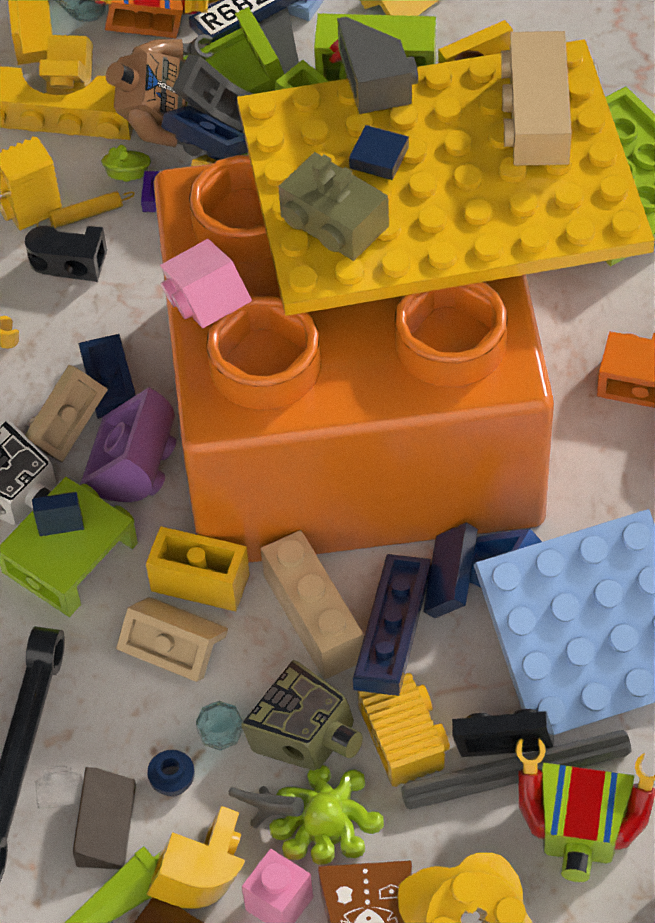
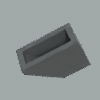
(375, 67)

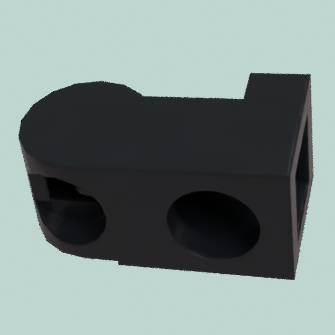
(67, 253)

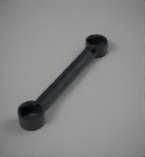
(43, 661)

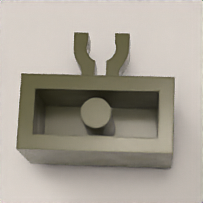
(333, 206)

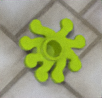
(326, 818)

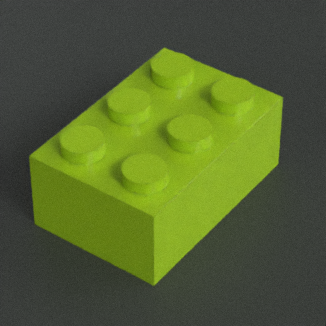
(415, 33)

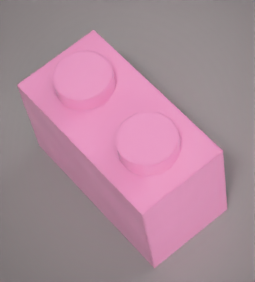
(204, 284)

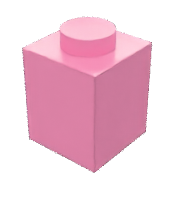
(277, 890)

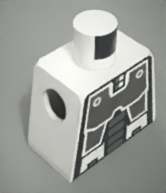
(23, 474)

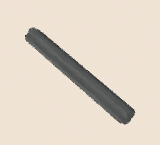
(505, 771)

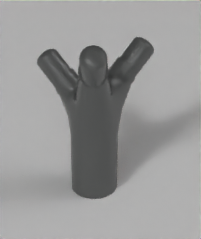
(268, 804)

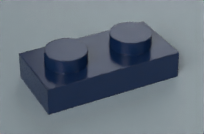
(204, 132)
(107, 364)

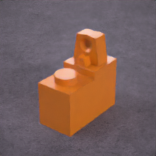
(628, 369)

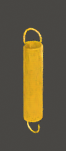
(86, 209)

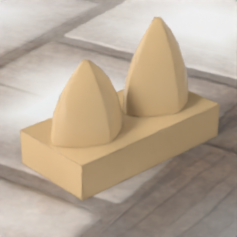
(65, 413)

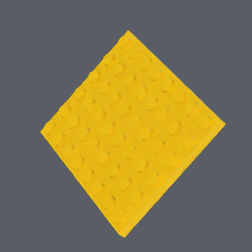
(457, 197)

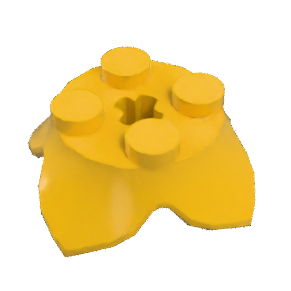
(477, 884)

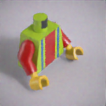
(583, 810)

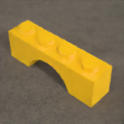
(77, 113)

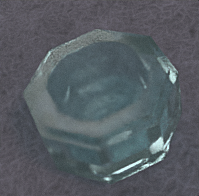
(219, 725)

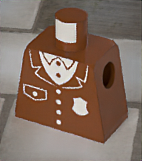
(363, 891)

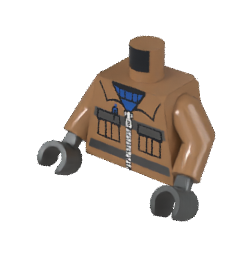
(145, 87)

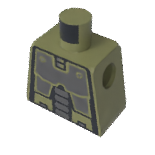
(302, 721)

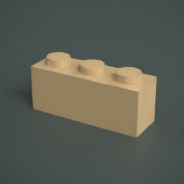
(537, 98)
(312, 604)

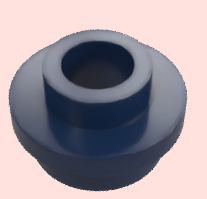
(171, 784)

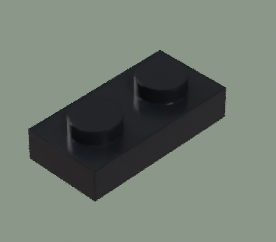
(498, 734)

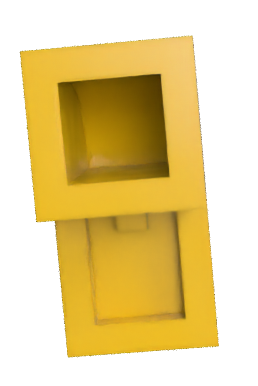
(67, 64)
(198, 873)

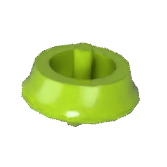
(125, 164)

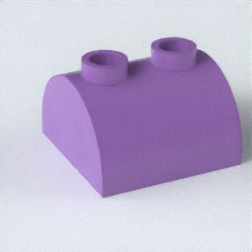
(130, 449)

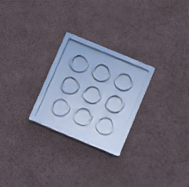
(578, 620)

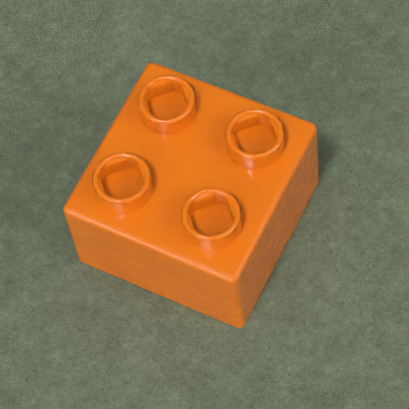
(352, 415)

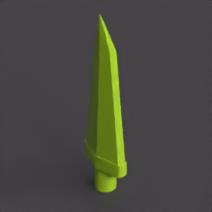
(121, 892)

